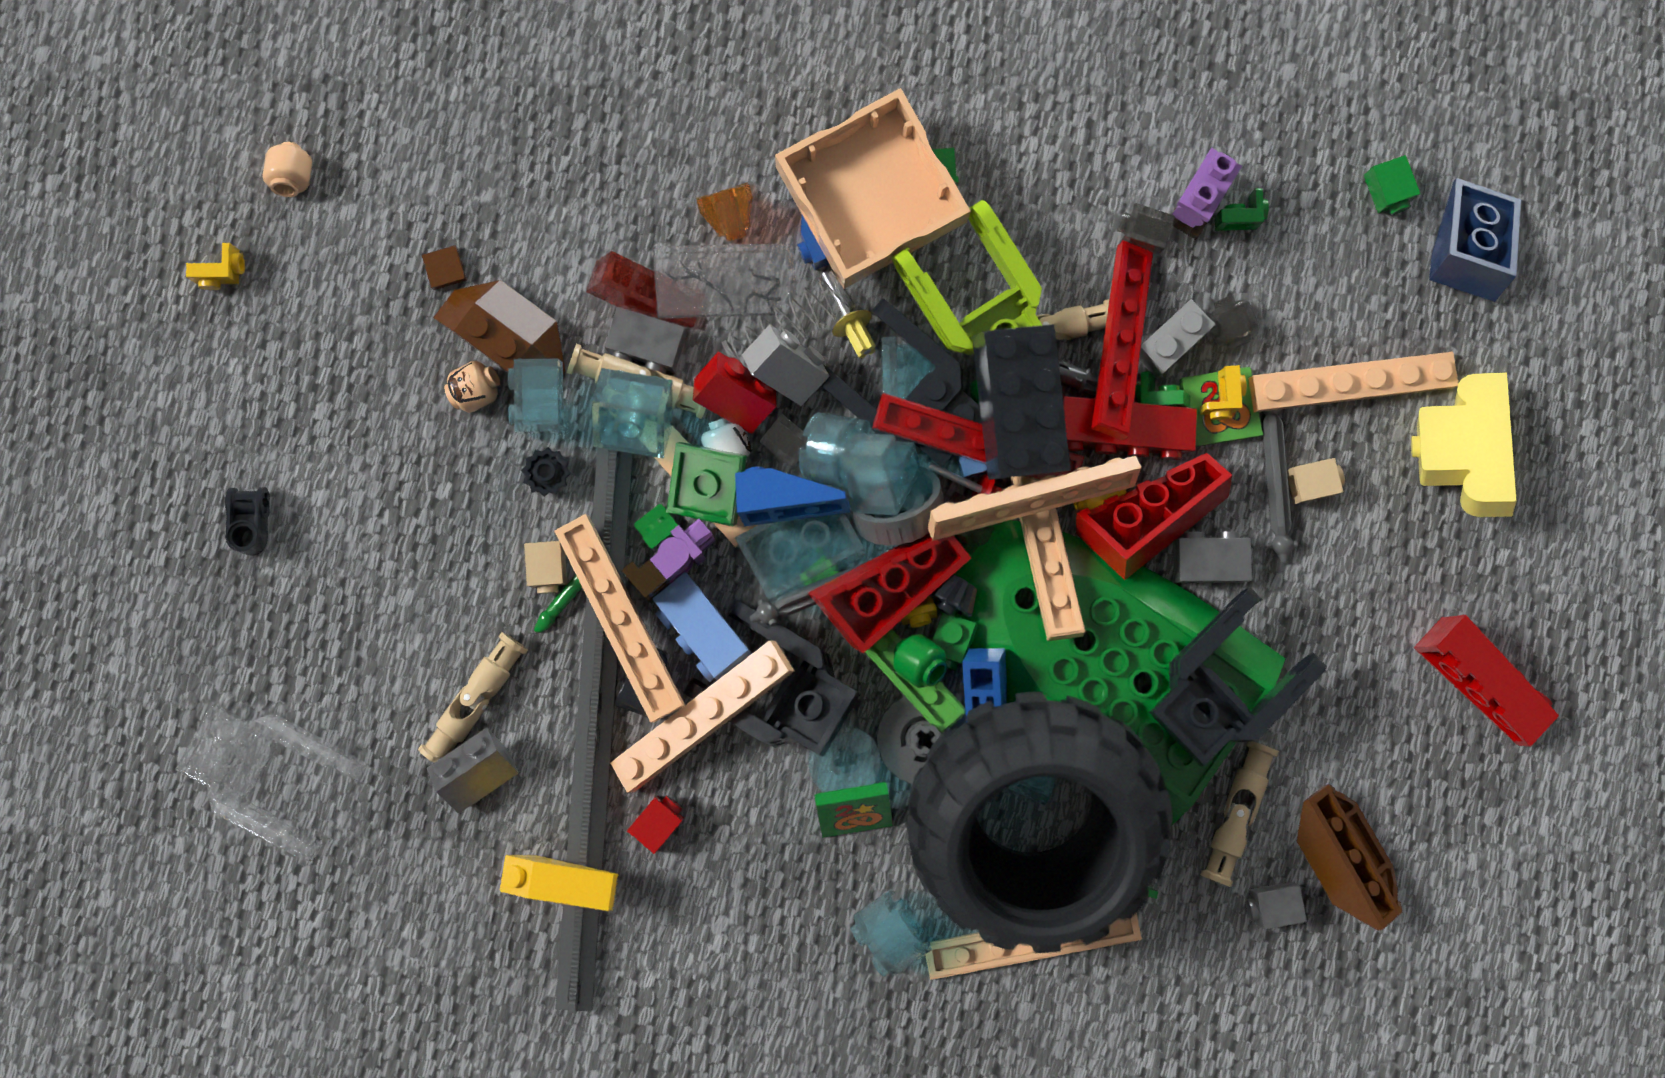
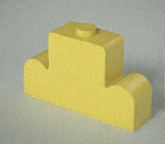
(1470, 446)

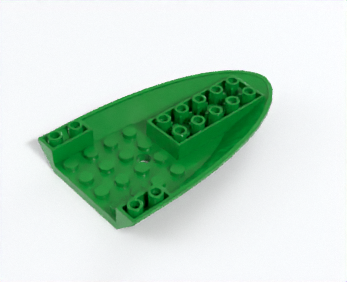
(1132, 630)

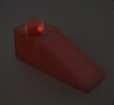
(628, 286)

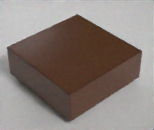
(444, 267)

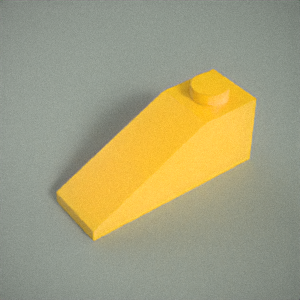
(558, 882)

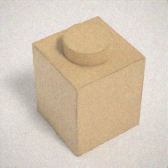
(1315, 481)
(545, 566)

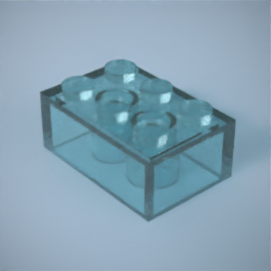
(799, 551)

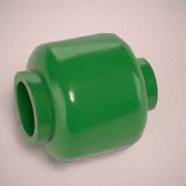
(920, 661)

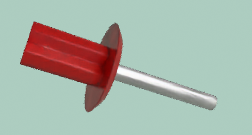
(982, 486)

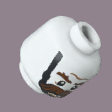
(727, 437)

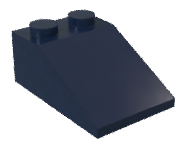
(1477, 241)

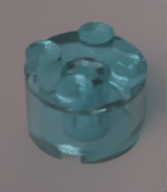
(826, 439)
(858, 746)
(890, 934)

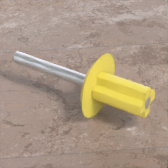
(852, 324)

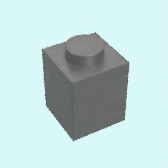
(1276, 905)

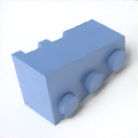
(700, 628)

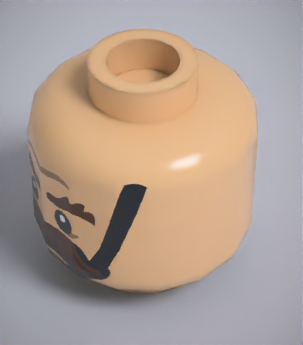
(472, 386)

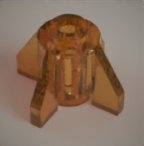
(728, 211)

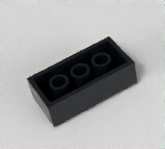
(1021, 401)

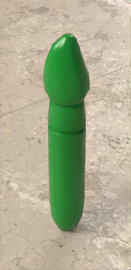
(548, 616)

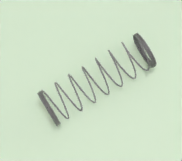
(730, 350)

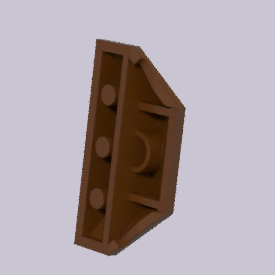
(501, 324)
(1348, 858)

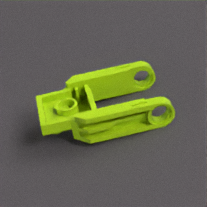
(1008, 310)

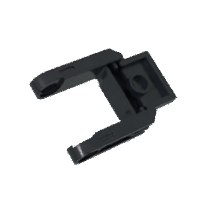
(938, 390)
(808, 702)
(1204, 710)

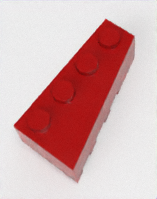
(1152, 430)
(1149, 518)
(887, 588)
(1487, 679)

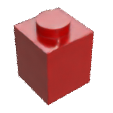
(657, 823)

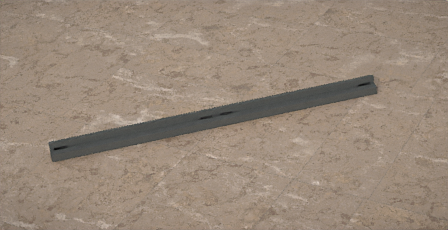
(593, 766)

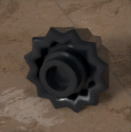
(545, 471)
(955, 597)

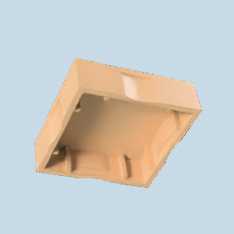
(872, 188)

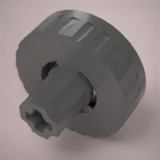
(912, 518)
(891, 738)

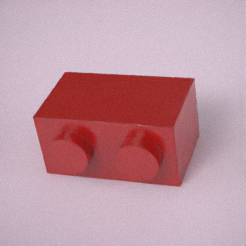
(733, 392)

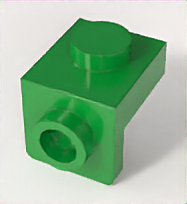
(955, 638)

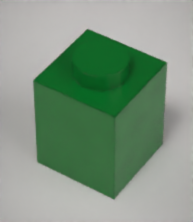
(1392, 185)

